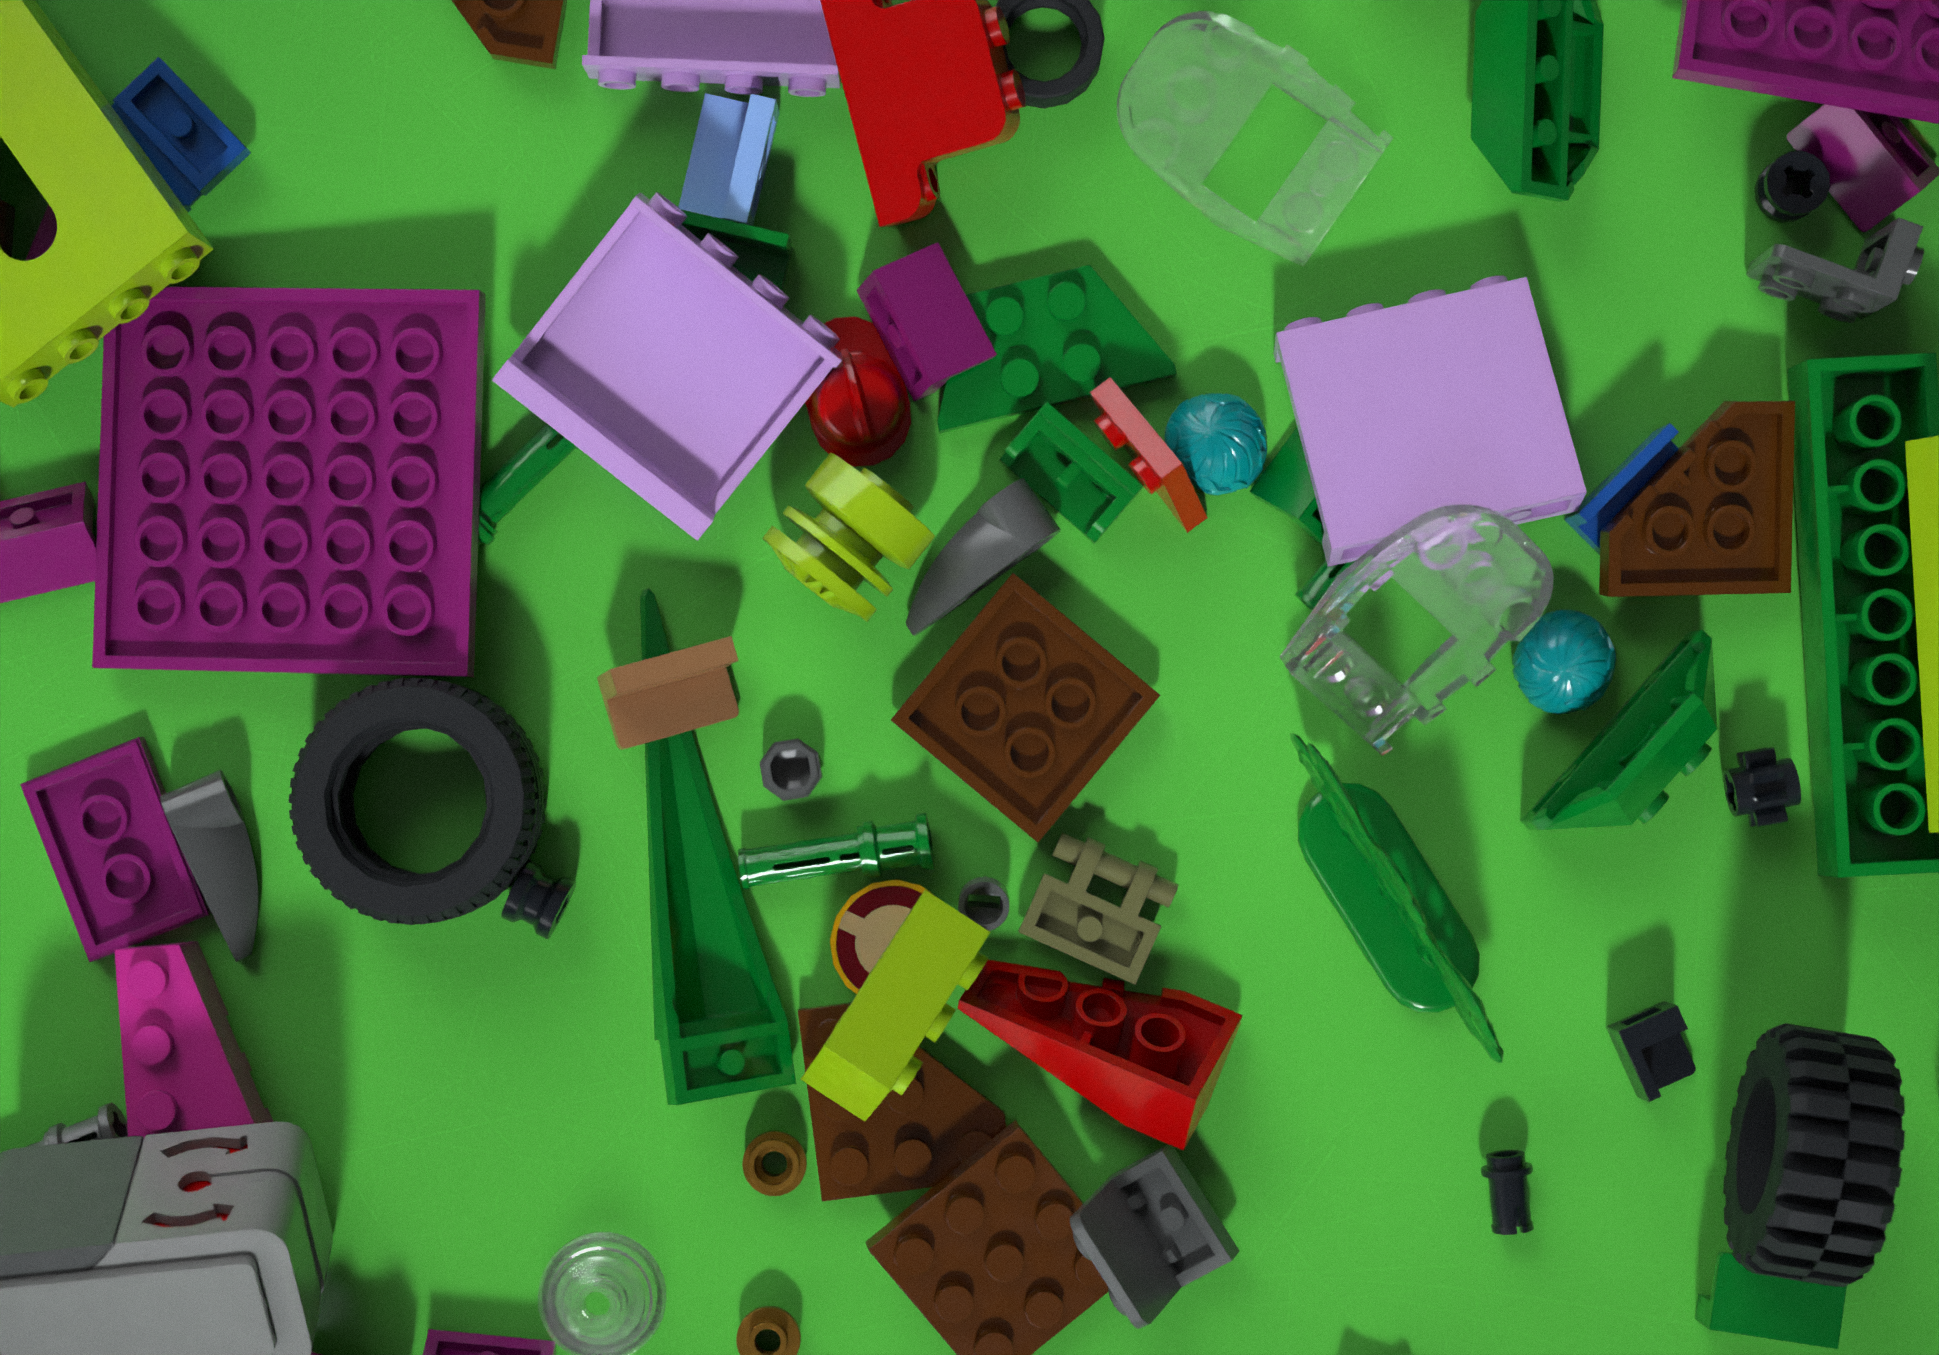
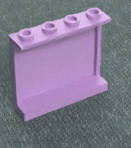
(713, 43)
(669, 363)
(1429, 413)

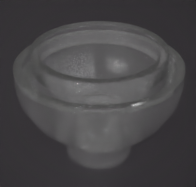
(618, 1270)

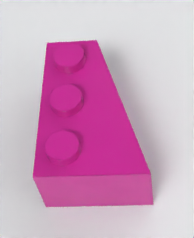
(178, 1045)

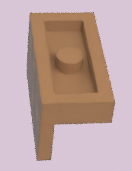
(670, 693)

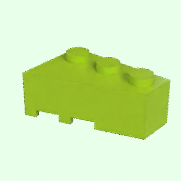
(899, 1007)

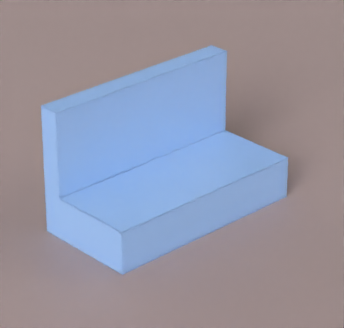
(730, 157)

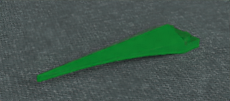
(711, 983)

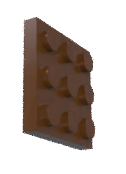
(1025, 707)
(993, 1251)

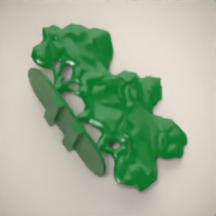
(1390, 898)

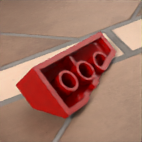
(1123, 1050)

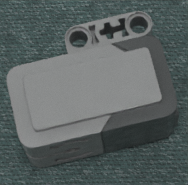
(164, 1244)

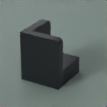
(1652, 1048)

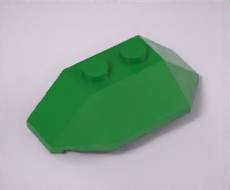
(1537, 92)
(1639, 748)

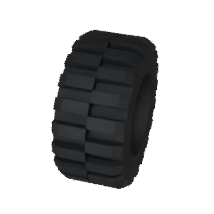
(1813, 1155)

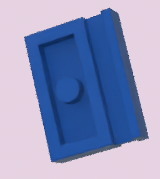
(178, 132)

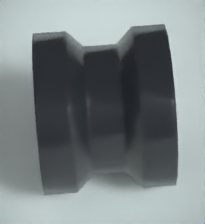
(1781, 197)
(538, 899)

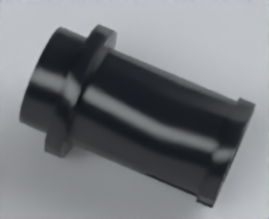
(1508, 1191)

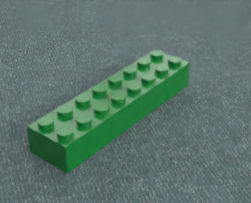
(1862, 608)

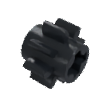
(1762, 787)

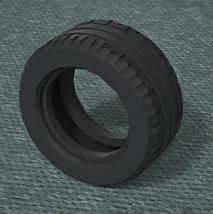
(326, 811)

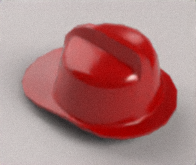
(862, 403)

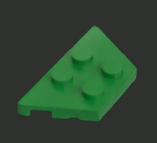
(1053, 346)

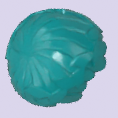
(1218, 442)
(1564, 662)

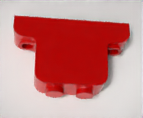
(921, 90)

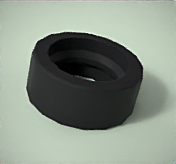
(1076, 81)

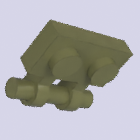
(1092, 927)

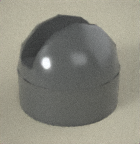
(986, 914)

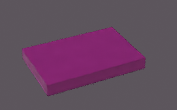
(114, 849)

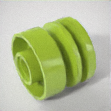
(849, 536)

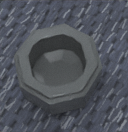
(791, 769)

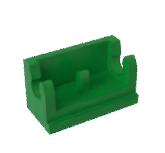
(1070, 472)

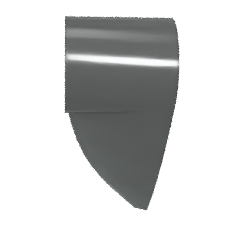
(983, 550)
(219, 853)

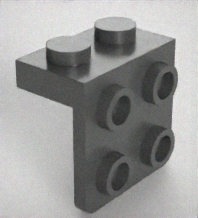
(1843, 293)
(1150, 1234)

